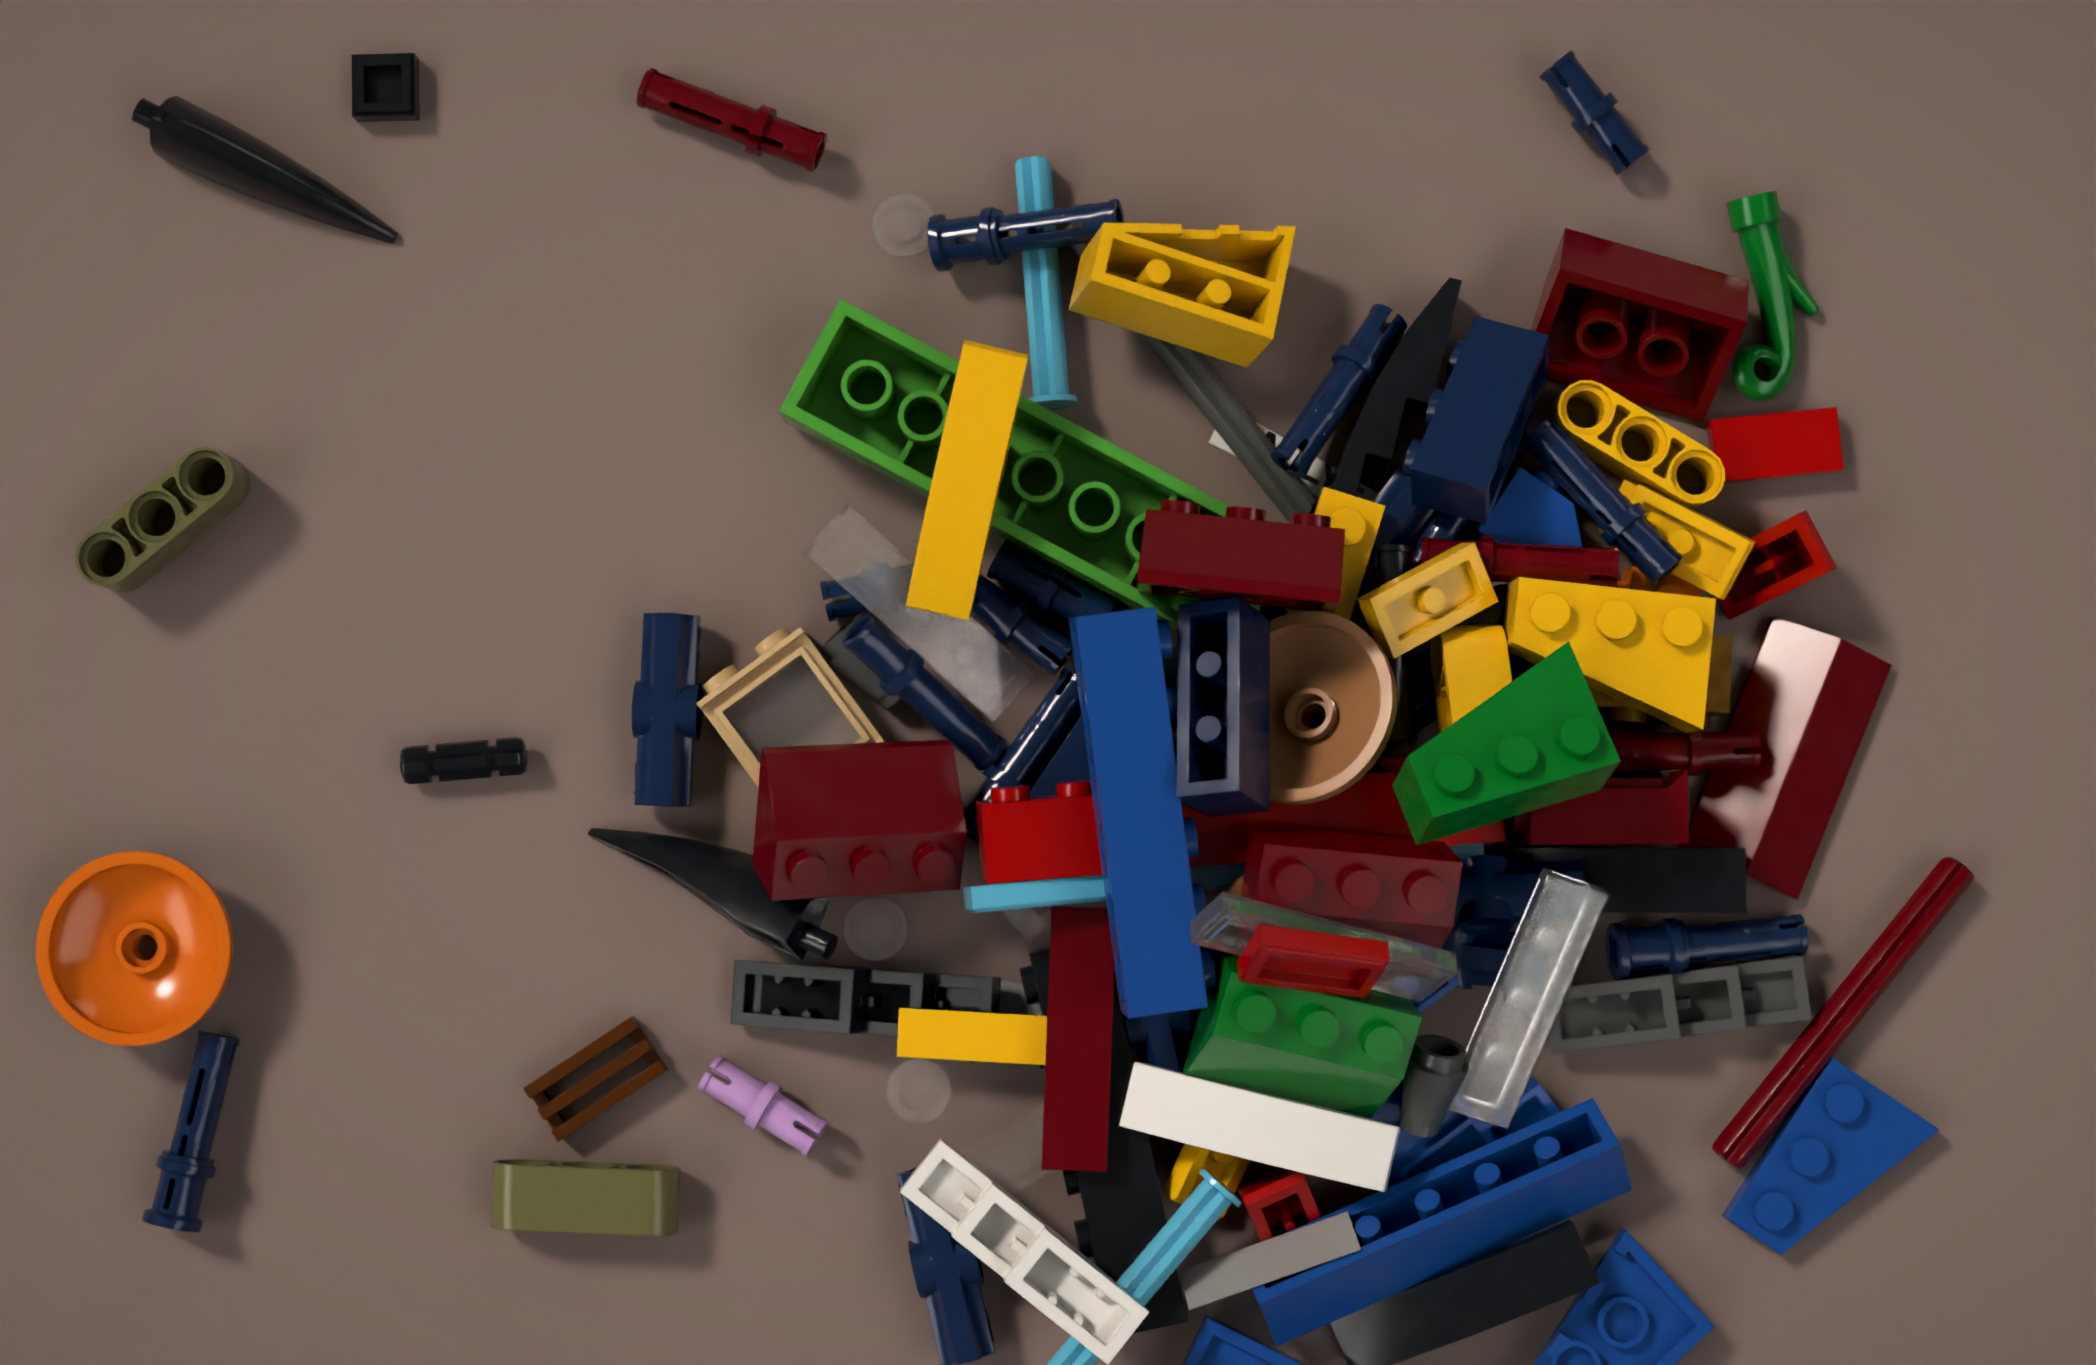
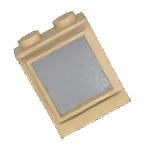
(783, 701)

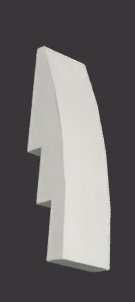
(1260, 1127)
(1024, 1251)

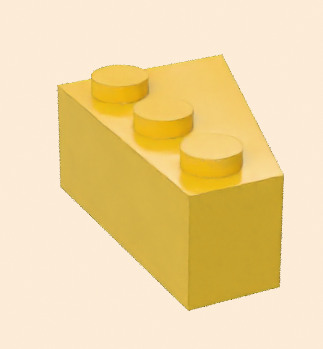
(1187, 285)
(1628, 642)

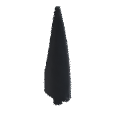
(250, 166)
(731, 887)

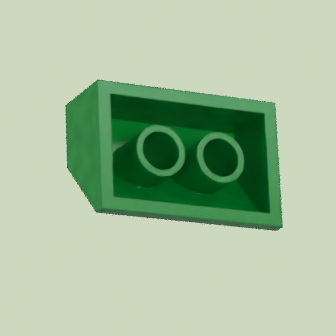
(1303, 1042)

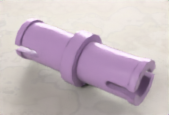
(762, 1105)

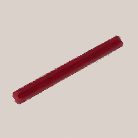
(1842, 1012)

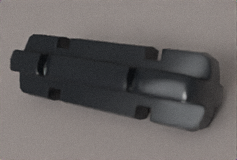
(463, 760)

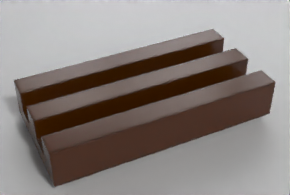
(550, 1109)

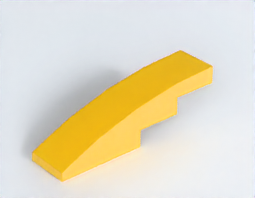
(967, 479)

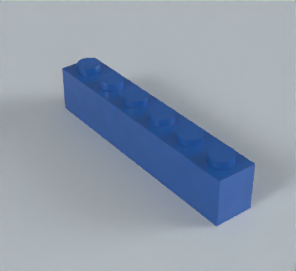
(1137, 812)
(1454, 1217)

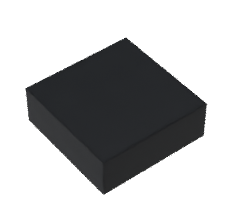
(385, 87)

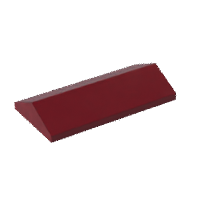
(1811, 708)

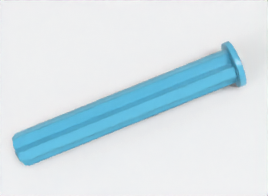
(1043, 292)
(1163, 1254)

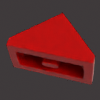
(1779, 562)
(1278, 1202)

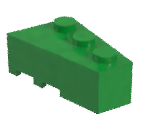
(1510, 754)

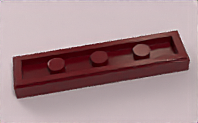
(1078, 1040)

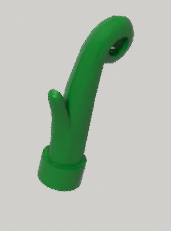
(1775, 287)

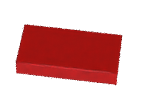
(1777, 444)
(1312, 961)

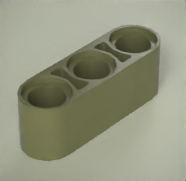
(133, 526)
(585, 1197)

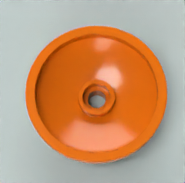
(93, 954)

